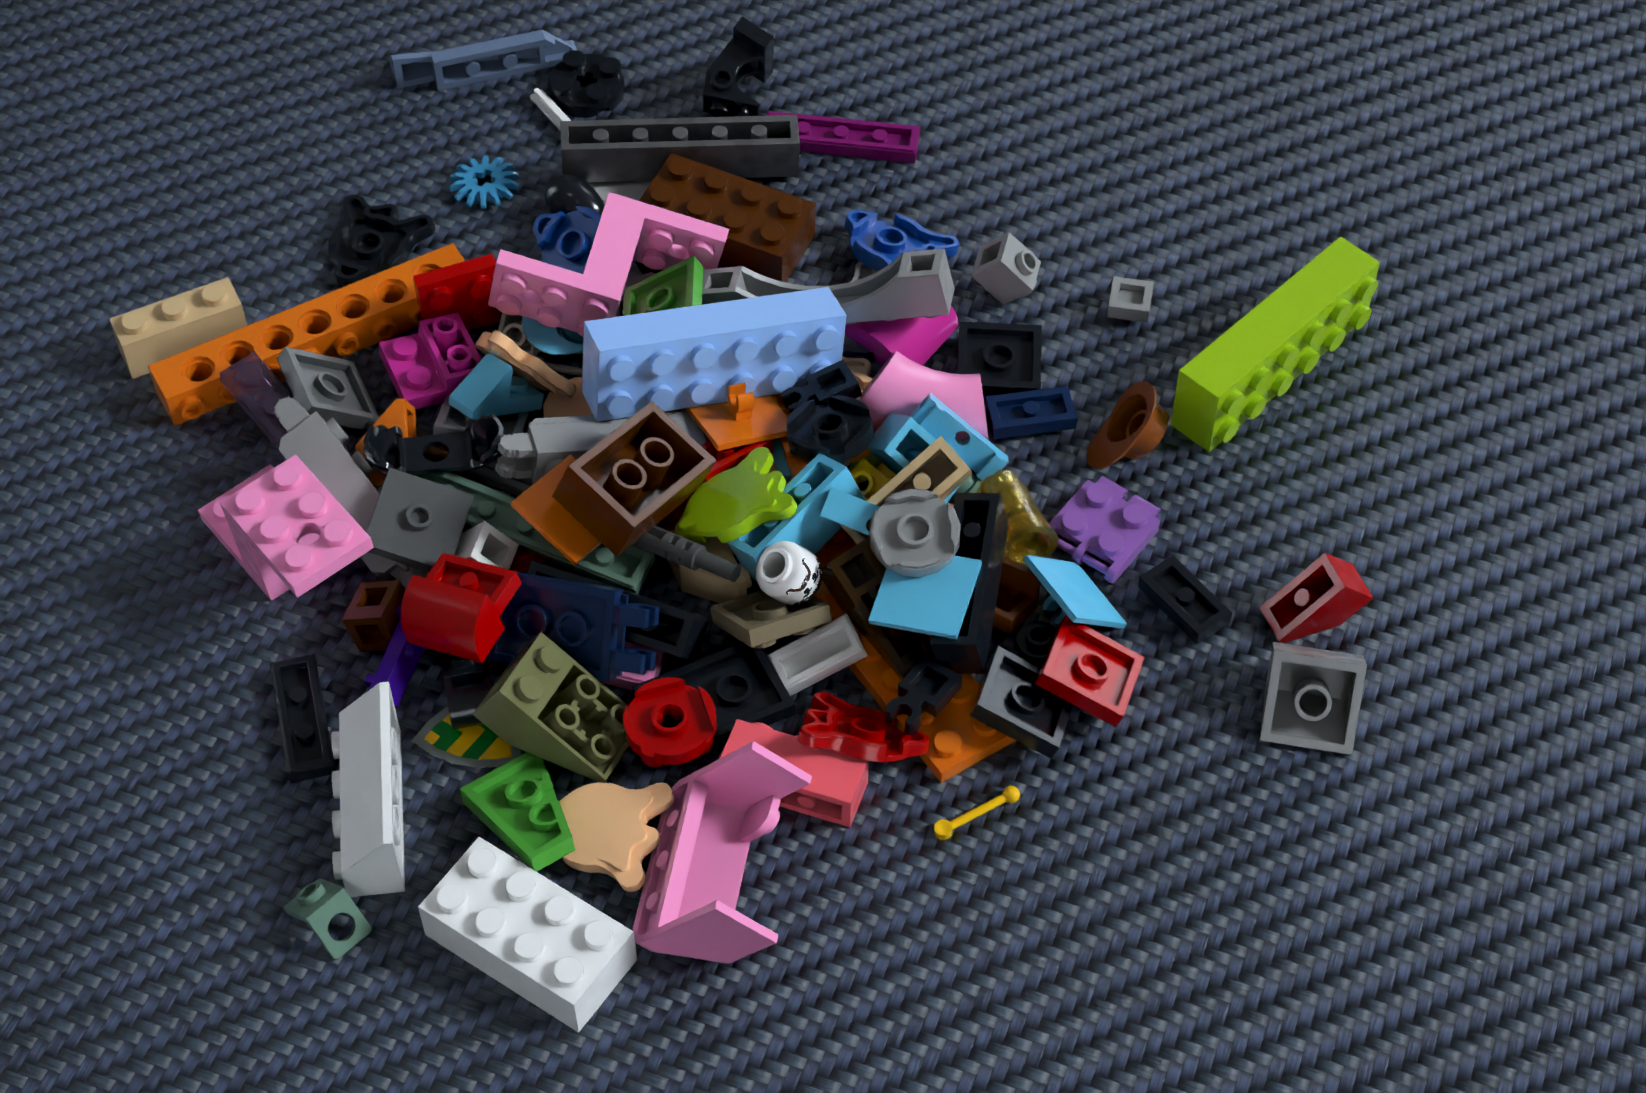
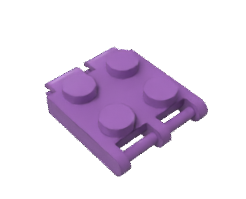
(1106, 526)

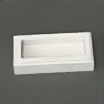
(818, 654)

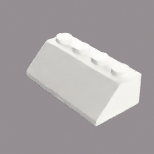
(369, 796)

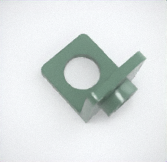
(318, 905)

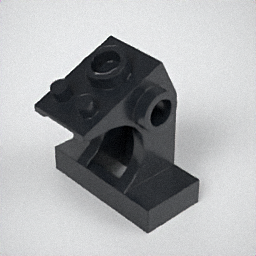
(745, 55)

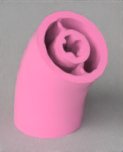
(905, 384)

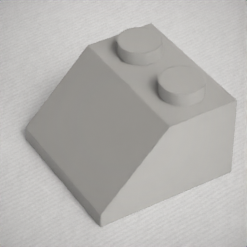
(1312, 698)

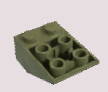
(556, 711)

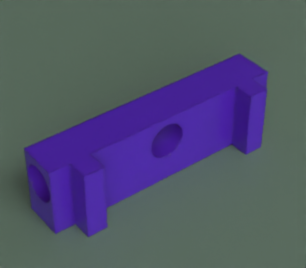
(396, 664)

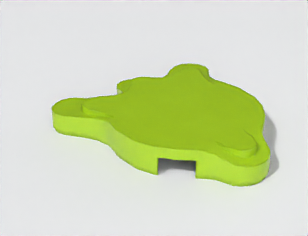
(737, 501)

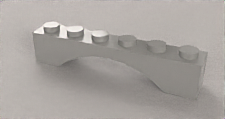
(907, 288)

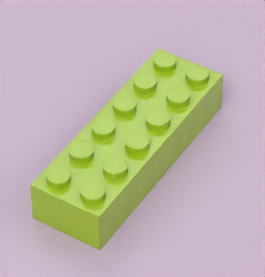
(1274, 344)

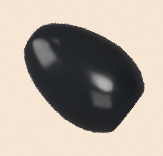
(571, 191)

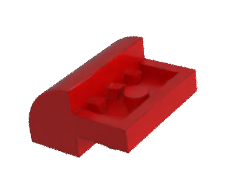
(458, 607)

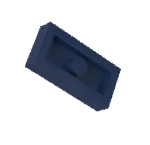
(1031, 412)

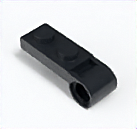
(465, 688)

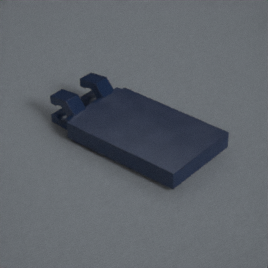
(579, 619)

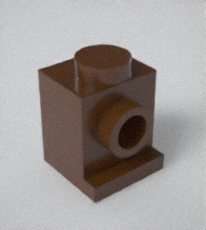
(372, 614)

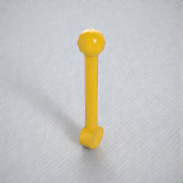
(944, 828)

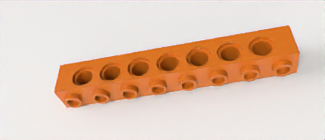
(326, 325)

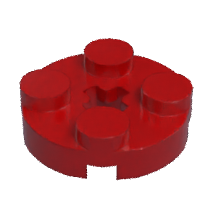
(672, 745)

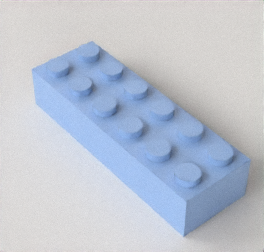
(699, 350)

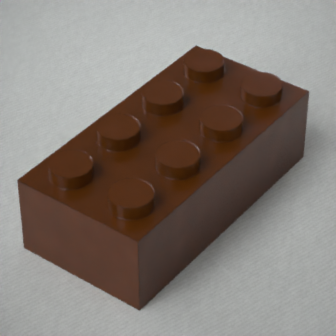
(764, 224)

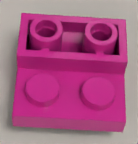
(912, 337)
(431, 362)

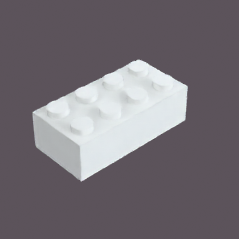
(528, 933)

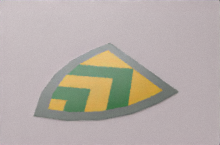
(466, 746)

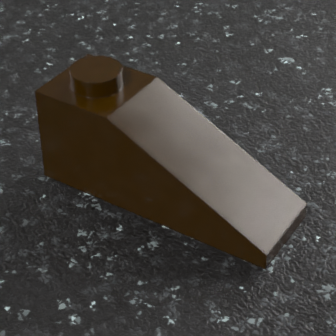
(854, 584)

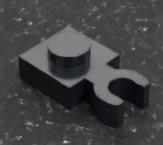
(830, 381)
(926, 689)

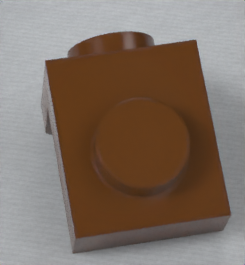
(1016, 596)

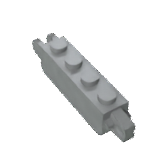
(556, 438)
(344, 475)

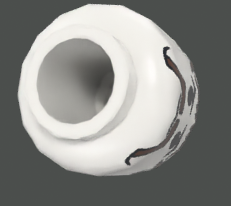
(789, 573)

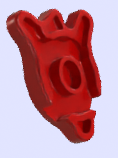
(857, 731)

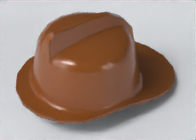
(1131, 429)

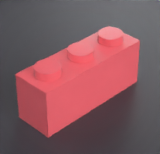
(836, 778)

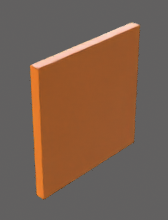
(741, 419)
(552, 519)

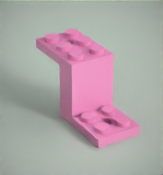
(625, 234)
(286, 529)

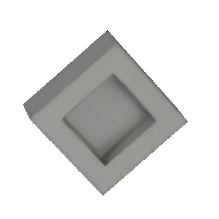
(1130, 299)

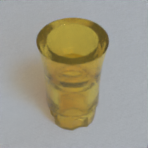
(1028, 529)

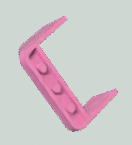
(703, 854)

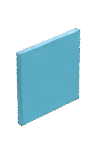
(1073, 593)
(927, 603)

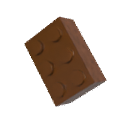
(633, 478)

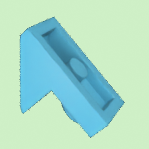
(494, 391)

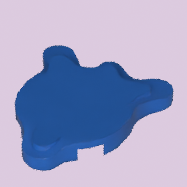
(567, 237)
(882, 241)

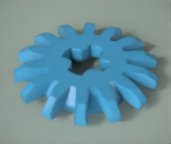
(489, 193)

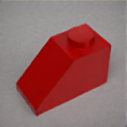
(1316, 599)

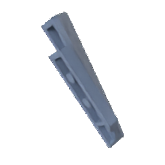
(480, 60)

